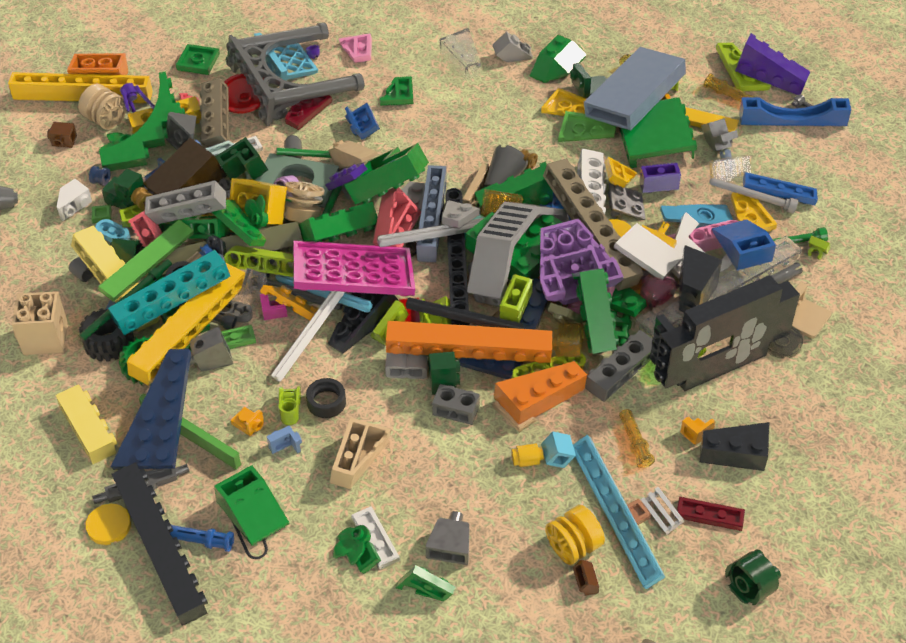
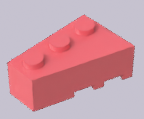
(395, 214)

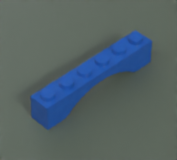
(828, 113)

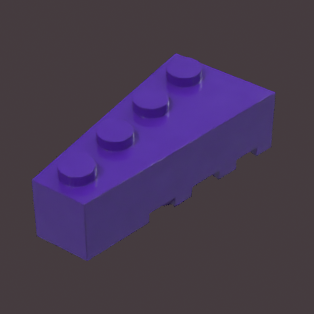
(771, 67)

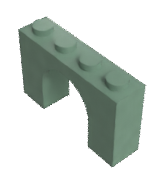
(284, 166)

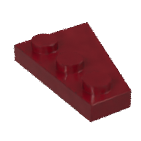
(306, 110)

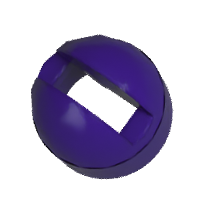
(313, 51)

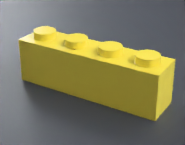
(86, 423)

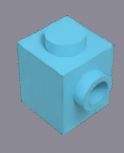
(558, 449)

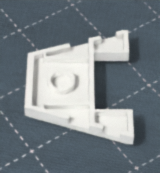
(685, 228)

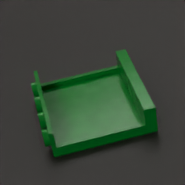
(659, 133)

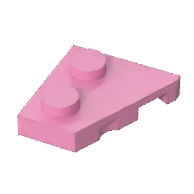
(358, 47)

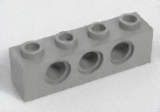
(185, 202)

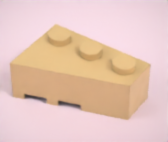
(358, 451)

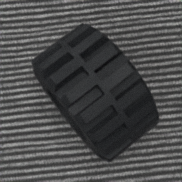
(104, 346)

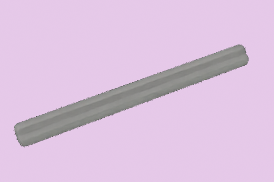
(424, 233)

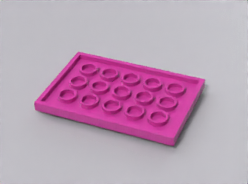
(352, 268)

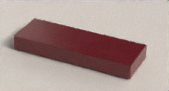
(711, 513)

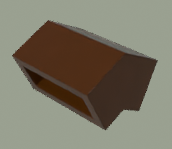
(591, 586)

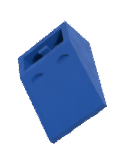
(745, 244)

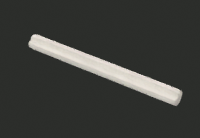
(306, 335)

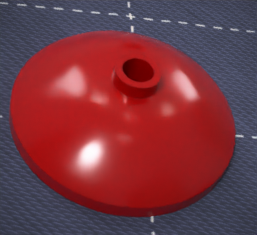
(241, 95)

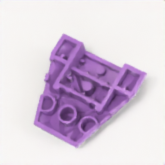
(569, 250)

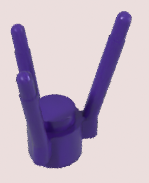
(130, 93)

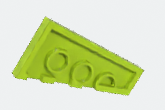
(730, 57)

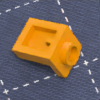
(248, 421)

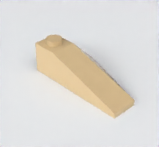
(349, 153)

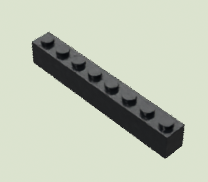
(159, 544)

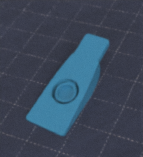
(703, 213)

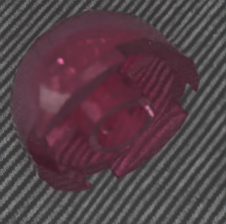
(657, 291)

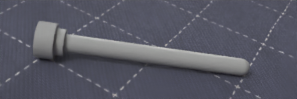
(788, 204)

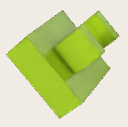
(818, 245)

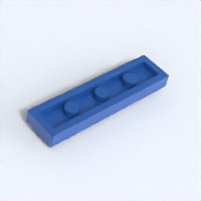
(780, 188)

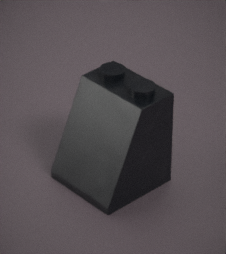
(697, 277)

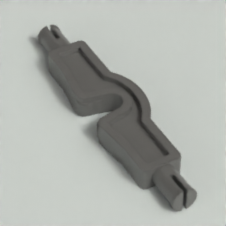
(156, 478)

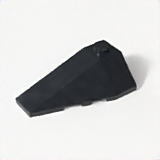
(357, 323)

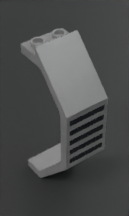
(496, 247)

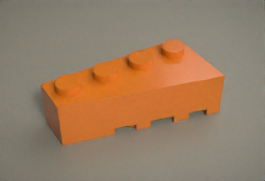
(539, 391)

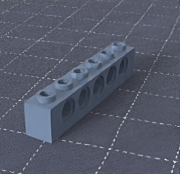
(432, 211)

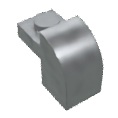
(717, 135)

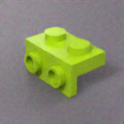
(396, 313)

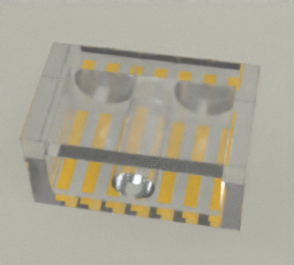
(730, 168)

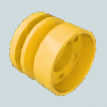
(575, 534)

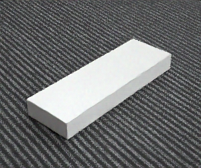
(378, 536)

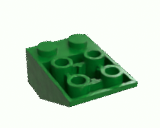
(250, 505)

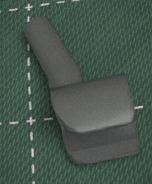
(800, 100)

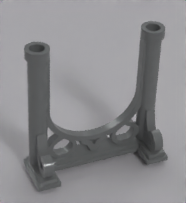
(276, 100)

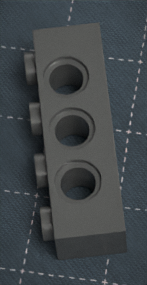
(619, 366)

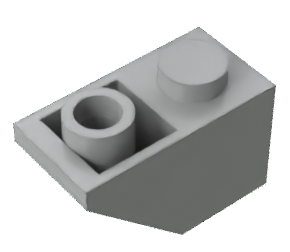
(511, 49)

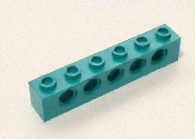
(169, 292)

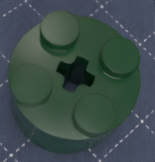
(753, 577)

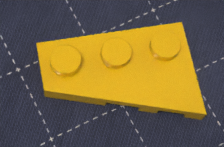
(563, 101)

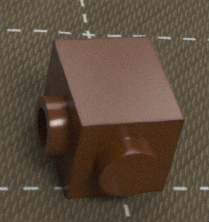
(62, 134)

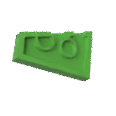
(578, 127)

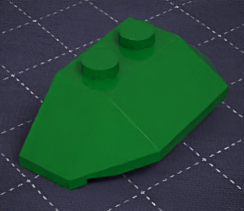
(557, 59)

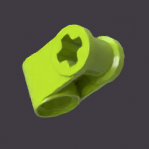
(289, 405)

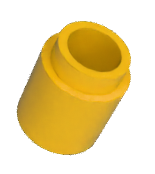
(527, 455)

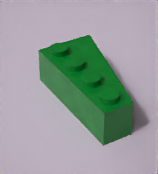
(339, 223)
(596, 310)

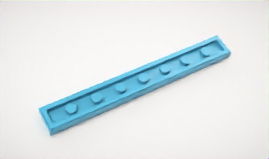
(618, 513)

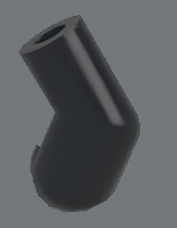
(217, 244)

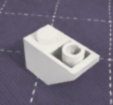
(72, 198)

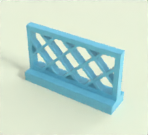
(280, 68)

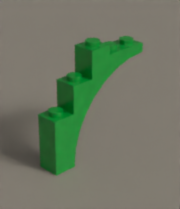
(134, 150)

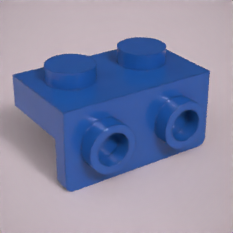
(362, 121)

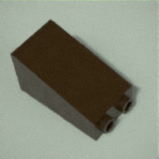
(185, 168)

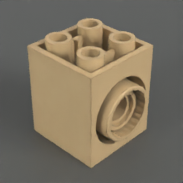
(39, 323)

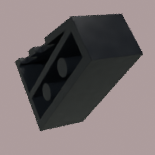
(736, 446)

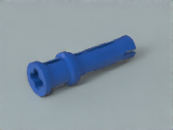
(209, 538)

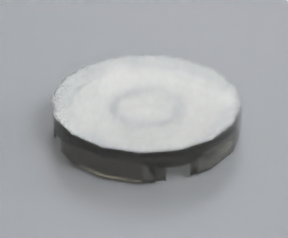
(788, 345)

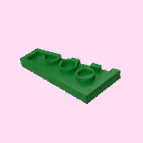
(240, 224)

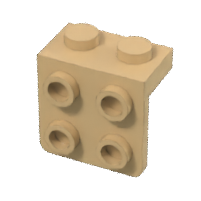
(809, 316)

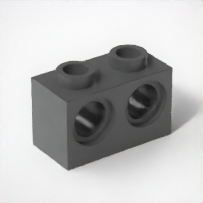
(456, 404)

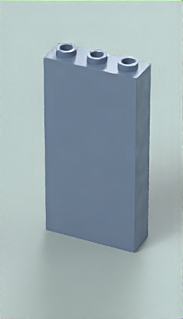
(635, 88)

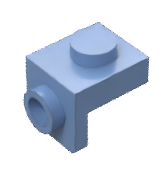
(283, 438)

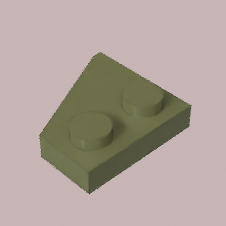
(564, 314)

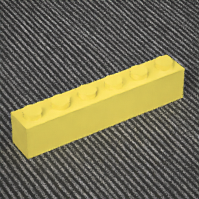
(100, 259)

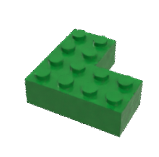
(387, 172)
(526, 252)

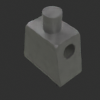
(210, 350)
(449, 540)

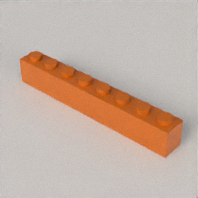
(469, 341)

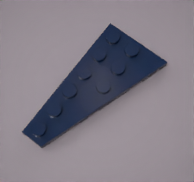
(530, 320)
(157, 425)

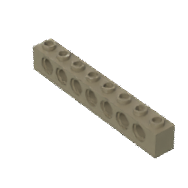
(581, 205)

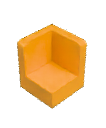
(694, 429)

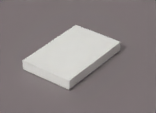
(649, 251)

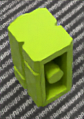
(516, 298)

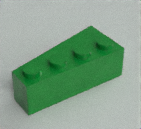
(530, 185)

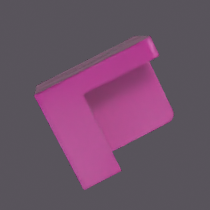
(272, 309)

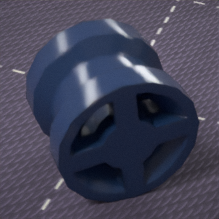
(99, 175)

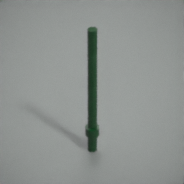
(153, 275)

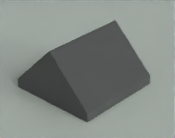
(180, 128)

